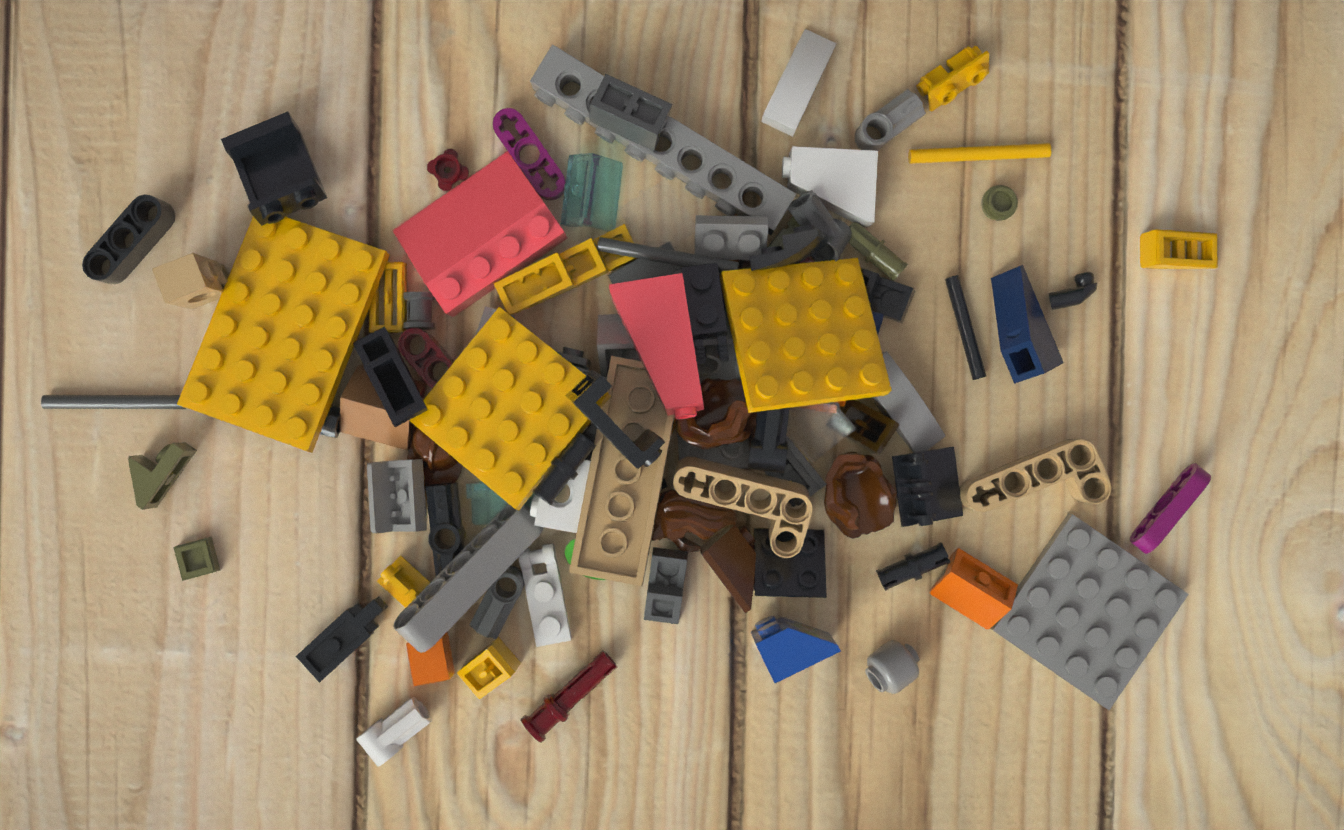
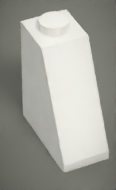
(839, 177)

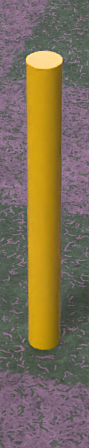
(979, 153)

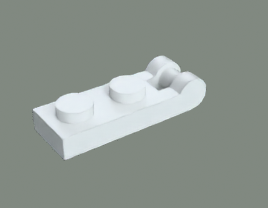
(545, 596)

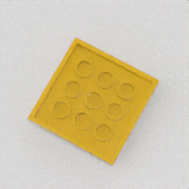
(804, 334)
(505, 408)

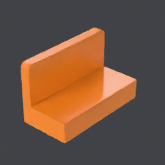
(975, 589)

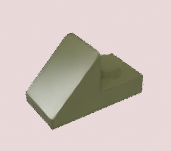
(154, 481)

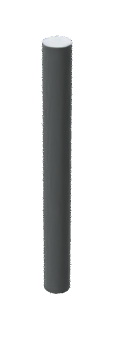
(661, 255)
(110, 402)

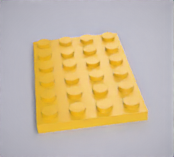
(284, 330)

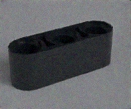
(112, 242)

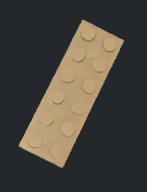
(618, 497)

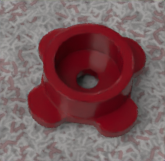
(448, 159)

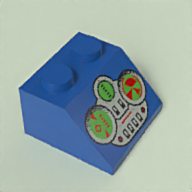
(791, 646)

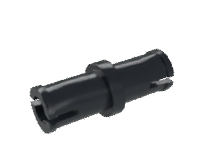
(564, 468)
(913, 566)

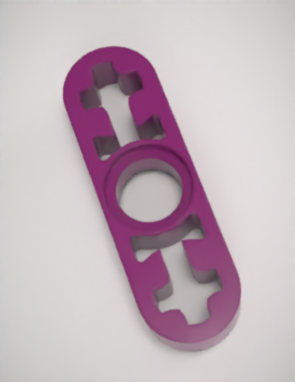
(522, 128)
(1170, 508)

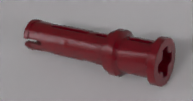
(557, 706)

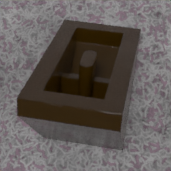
(872, 428)

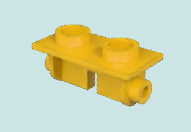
(967, 68)
(403, 581)

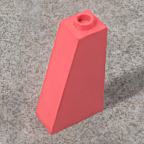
(661, 332)

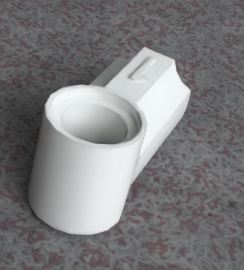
(388, 735)

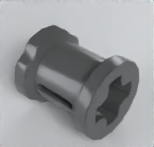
(419, 310)

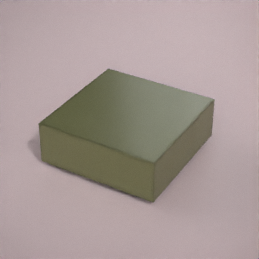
(196, 558)

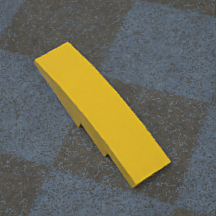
(561, 273)

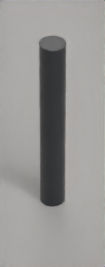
(965, 327)

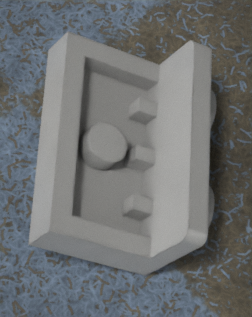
(730, 236)
(396, 496)

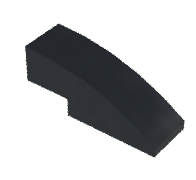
(390, 376)

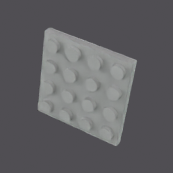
(1090, 611)

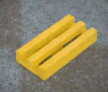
(401, 268)

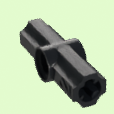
(444, 513)

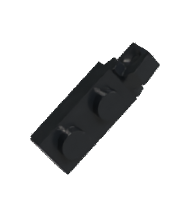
(341, 638)

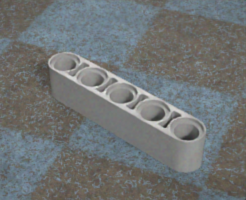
(467, 577)

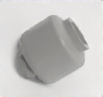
(892, 667)

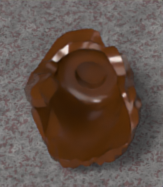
(723, 418)
(858, 495)
(680, 514)

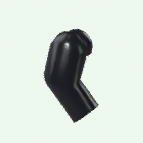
(1074, 296)

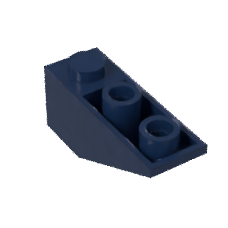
(1022, 327)

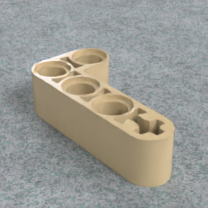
(1030, 481)
(740, 498)

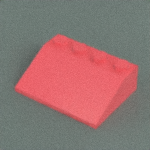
(479, 234)

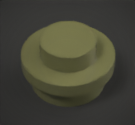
(999, 202)

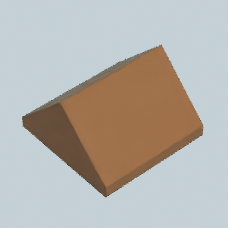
(365, 415)

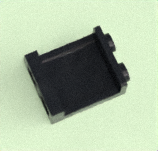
(275, 168)
(586, 394)

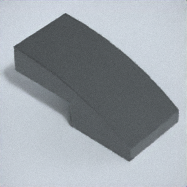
(665, 585)

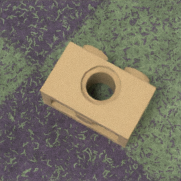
(191, 280)

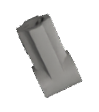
(890, 120)

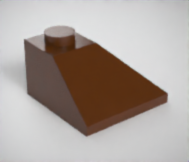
(733, 562)

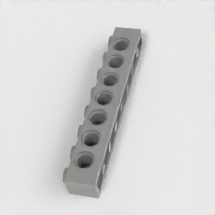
(561, 68)

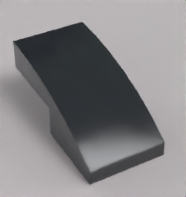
(887, 296)

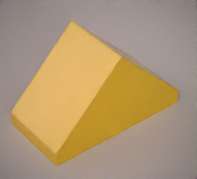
(489, 668)

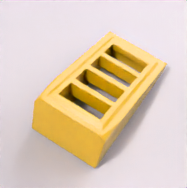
(1156, 250)

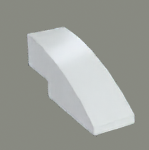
(798, 82)

